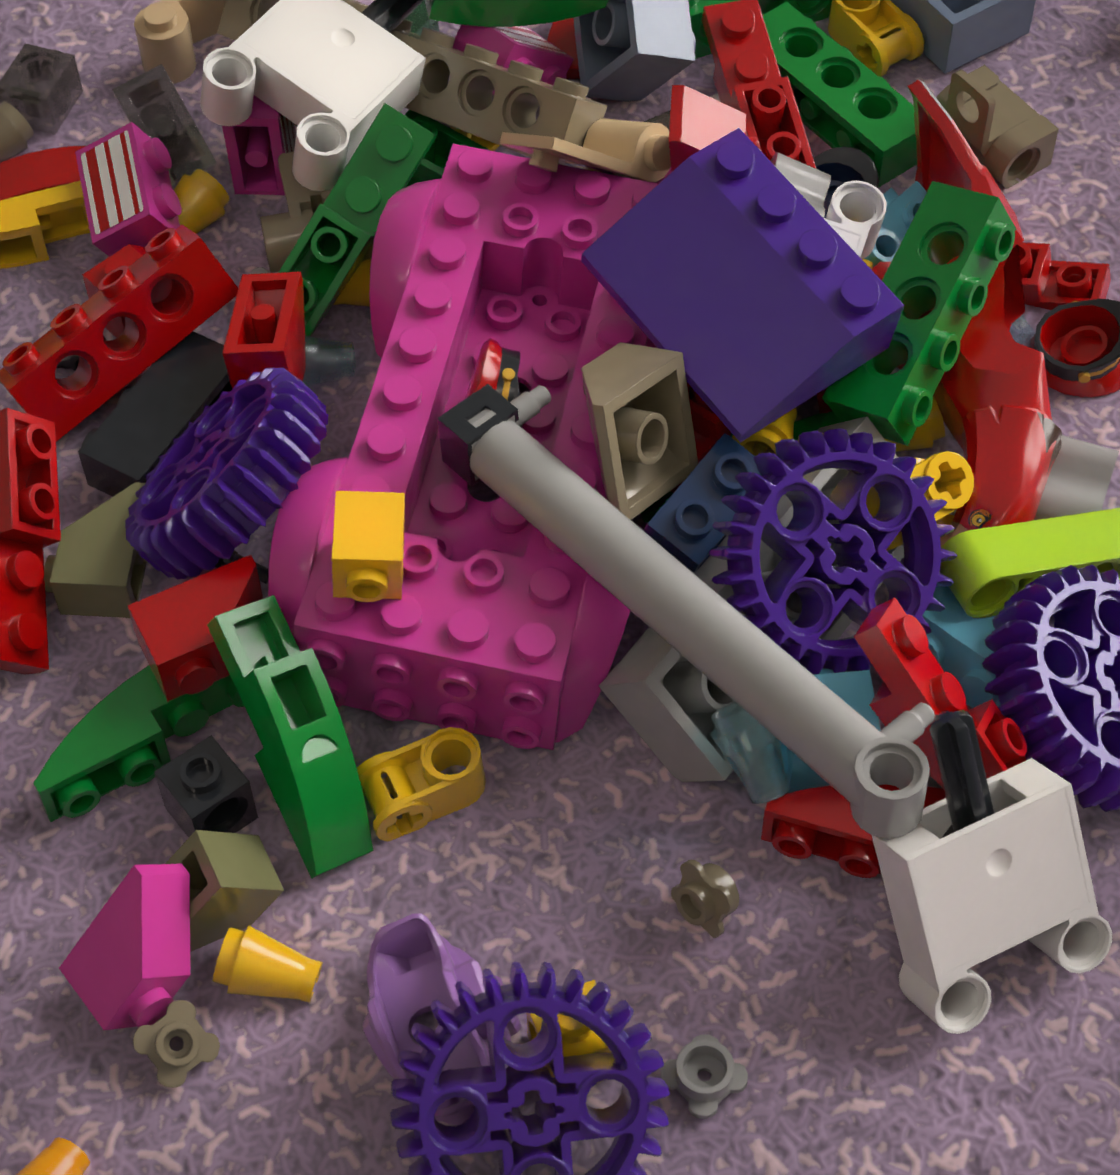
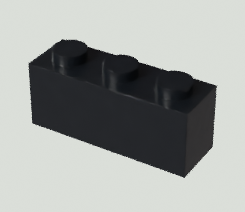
(154, 414)

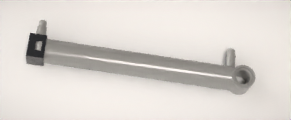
(486, 443)

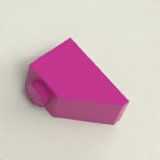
(135, 949)

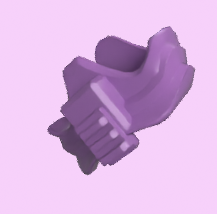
(404, 975)

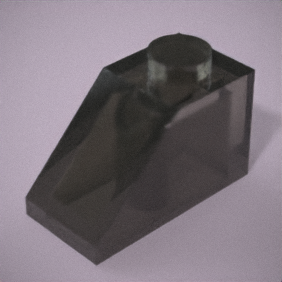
(159, 112)

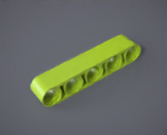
(1006, 558)

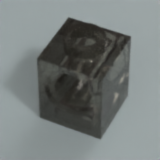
(42, 86)

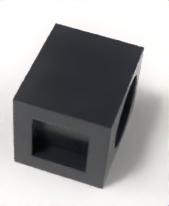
(206, 790)

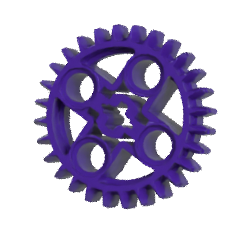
(227, 473)
(806, 546)
(1064, 677)
(500, 1091)

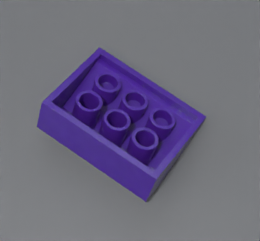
(744, 285)

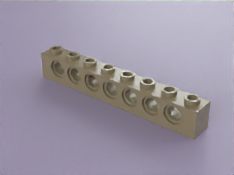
(473, 78)

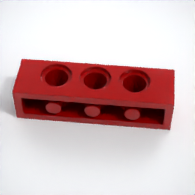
(150, 330)

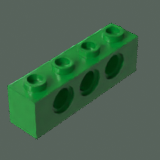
(841, 95)
(945, 226)

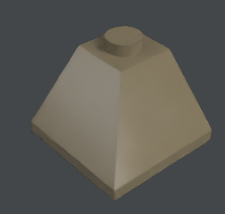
(640, 423)

